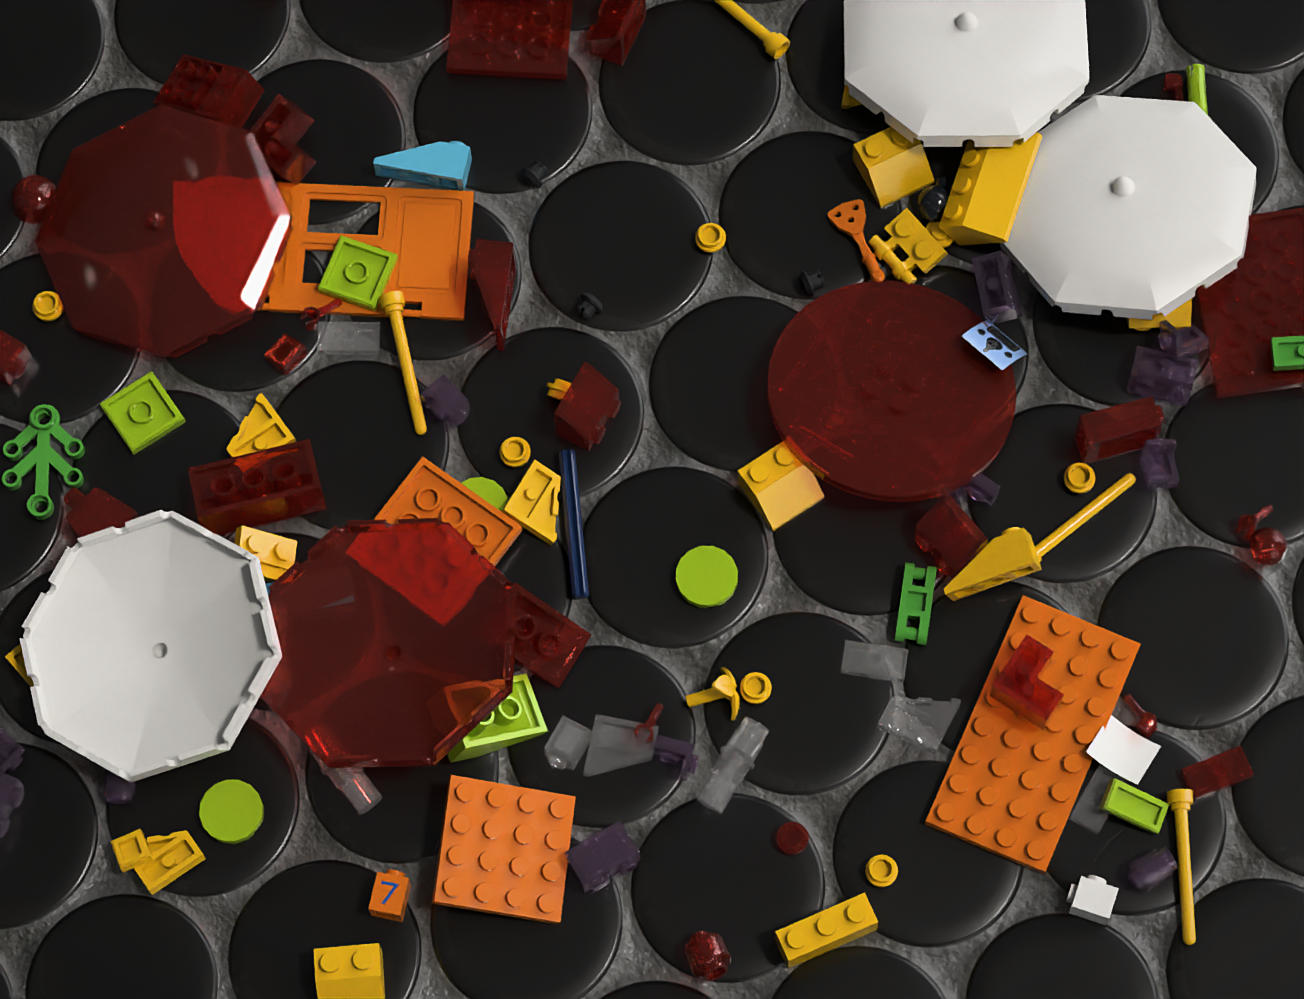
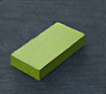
(1134, 806)

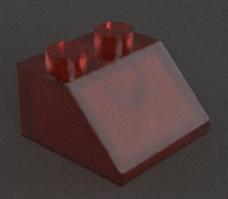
(616, 29)
(587, 408)
(949, 536)

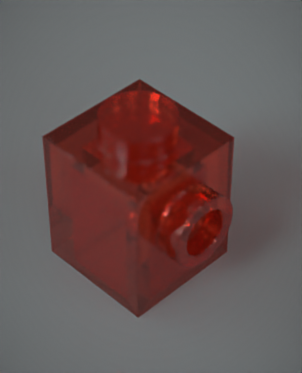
(13, 358)

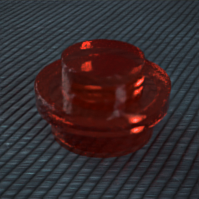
(792, 838)

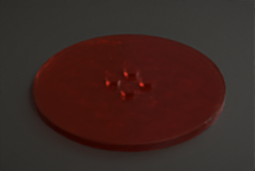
(888, 392)

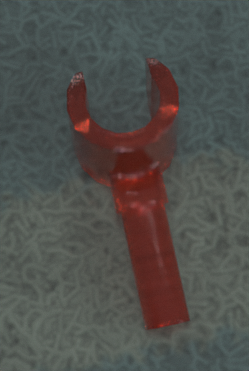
(1174, 83)
(317, 313)
(1249, 522)
(1148, 721)
(650, 723)

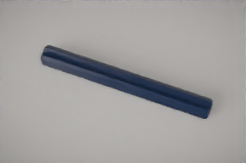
(573, 524)

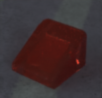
(286, 353)

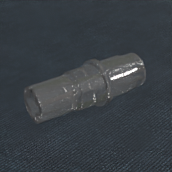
(733, 764)
(353, 784)

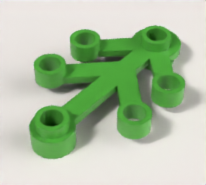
(42, 456)

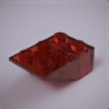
(211, 90)

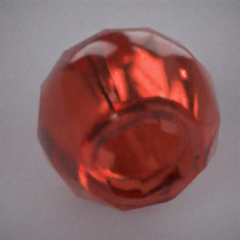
(1268, 546)

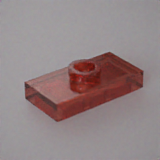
(1217, 772)

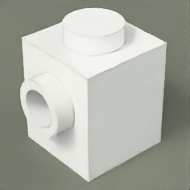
(1092, 899)

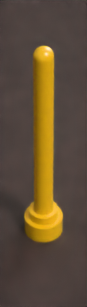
(774, 43)
(393, 306)
(1084, 515)
(1180, 803)

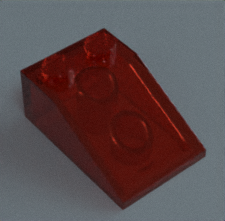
(494, 271)
(545, 639)

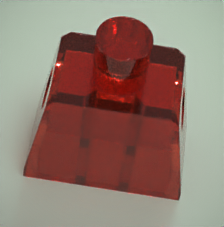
(96, 511)

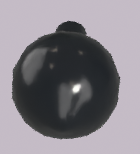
(933, 200)

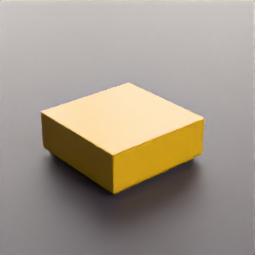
(131, 850)

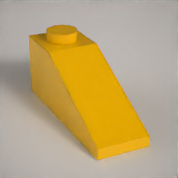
(998, 562)

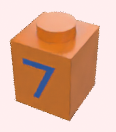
(390, 895)

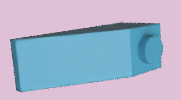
(433, 164)

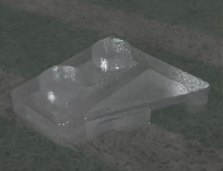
(919, 720)
(615, 745)

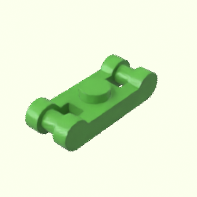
(915, 603)

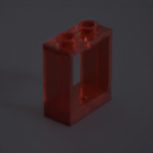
(1118, 429)

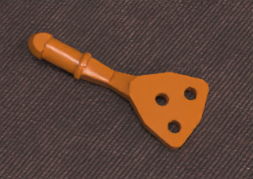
(855, 230)

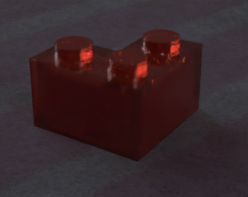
(278, 136)
(1021, 686)

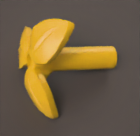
(723, 687)

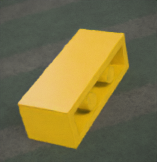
(826, 930)

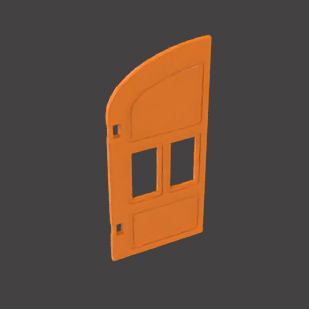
(419, 225)

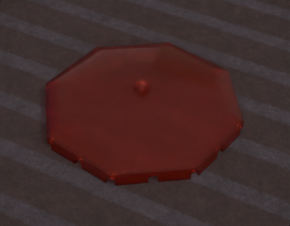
(164, 232)
(390, 643)

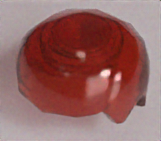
(32, 198)

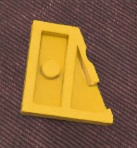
(260, 430)
(535, 502)

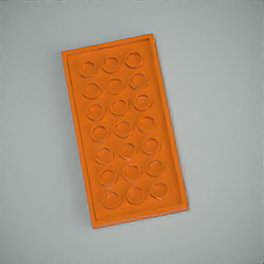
(1008, 777)

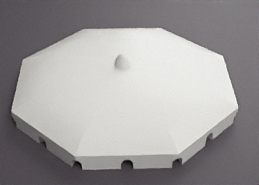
(966, 65)
(1132, 207)
(150, 645)

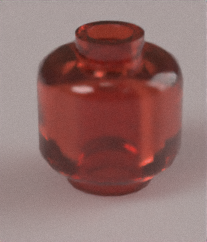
(707, 955)

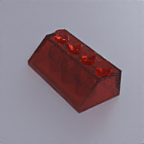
(257, 488)

